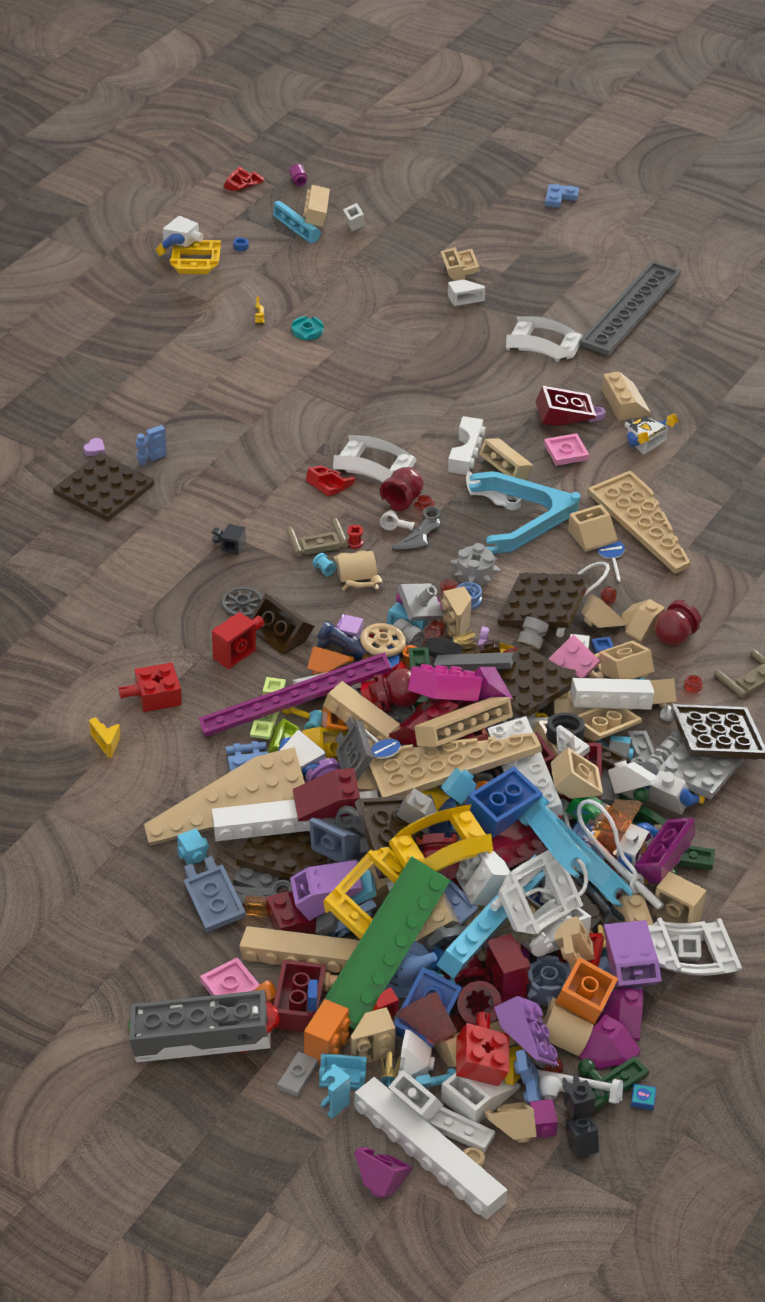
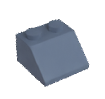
(333, 840)

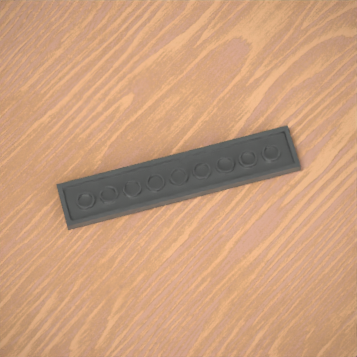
(630, 308)

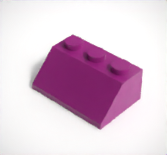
(666, 849)

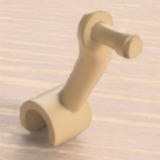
(374, 583)

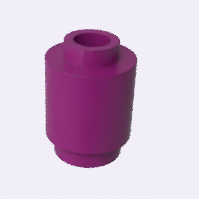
(298, 174)

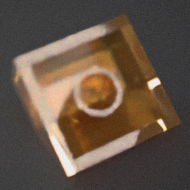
(622, 814)

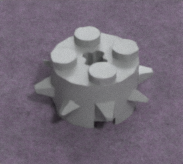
(475, 565)

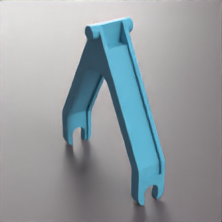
(557, 502)
(569, 847)

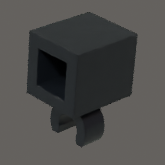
(231, 539)
(578, 1098)
(582, 1137)

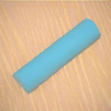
(296, 222)

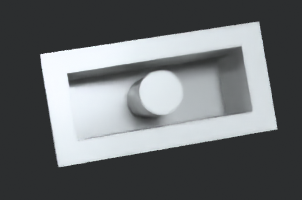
(415, 1095)

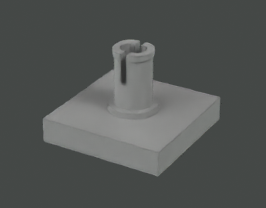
(420, 601)

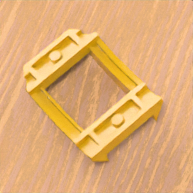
(196, 266)
(472, 836)
(343, 906)

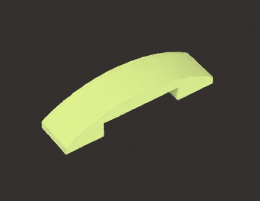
(265, 726)

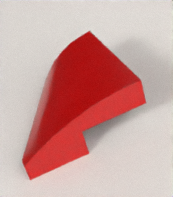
(328, 480)
(369, 692)

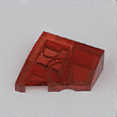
(429, 1018)

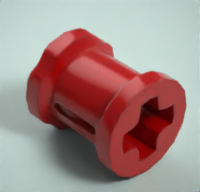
(355, 536)

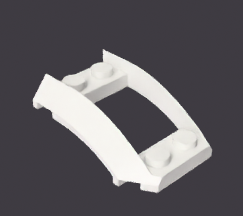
(522, 338)
(352, 463)
(516, 903)
(716, 939)

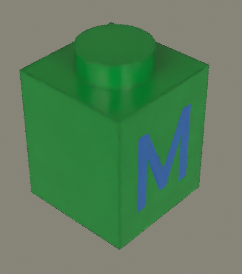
(588, 810)

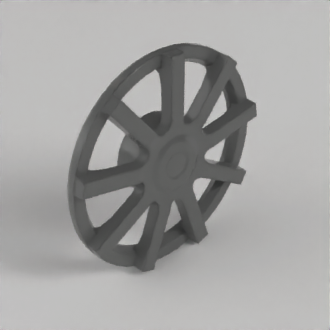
(241, 601)

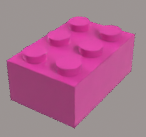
(445, 683)

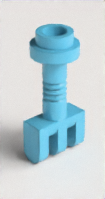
(427, 1081)

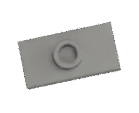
(297, 1074)

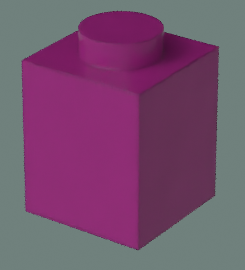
(545, 1118)

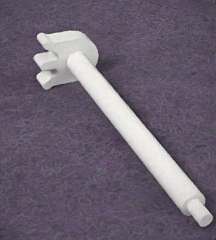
(540, 945)
(615, 1088)

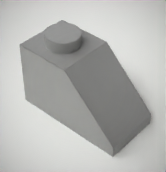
(415, 807)

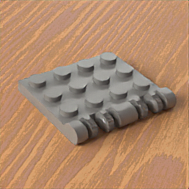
(701, 774)

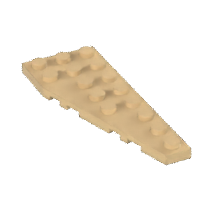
(639, 513)
(431, 766)
(255, 782)

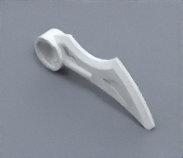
(498, 498)

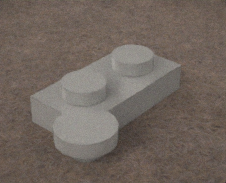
(642, 746)

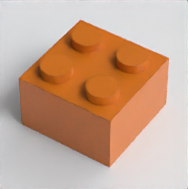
(586, 990)
(327, 1030)

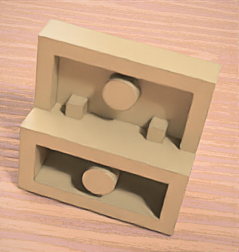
(460, 263)
(356, 565)
(574, 941)
(567, 1028)

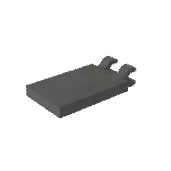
(354, 748)

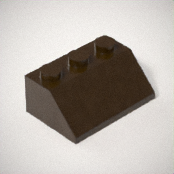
(282, 625)

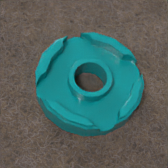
(307, 328)

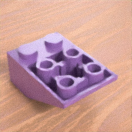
(317, 882)
(632, 954)
(523, 1022)

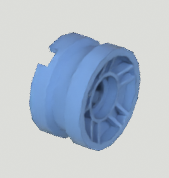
(475, 592)

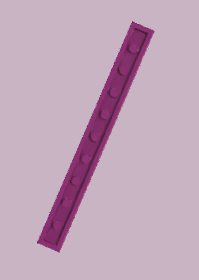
(293, 695)

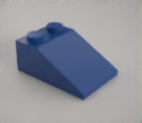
(502, 801)
(425, 984)

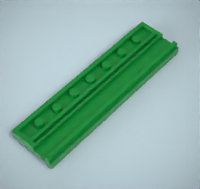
(387, 939)

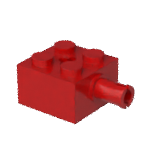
(235, 639)
(155, 686)
(482, 1052)

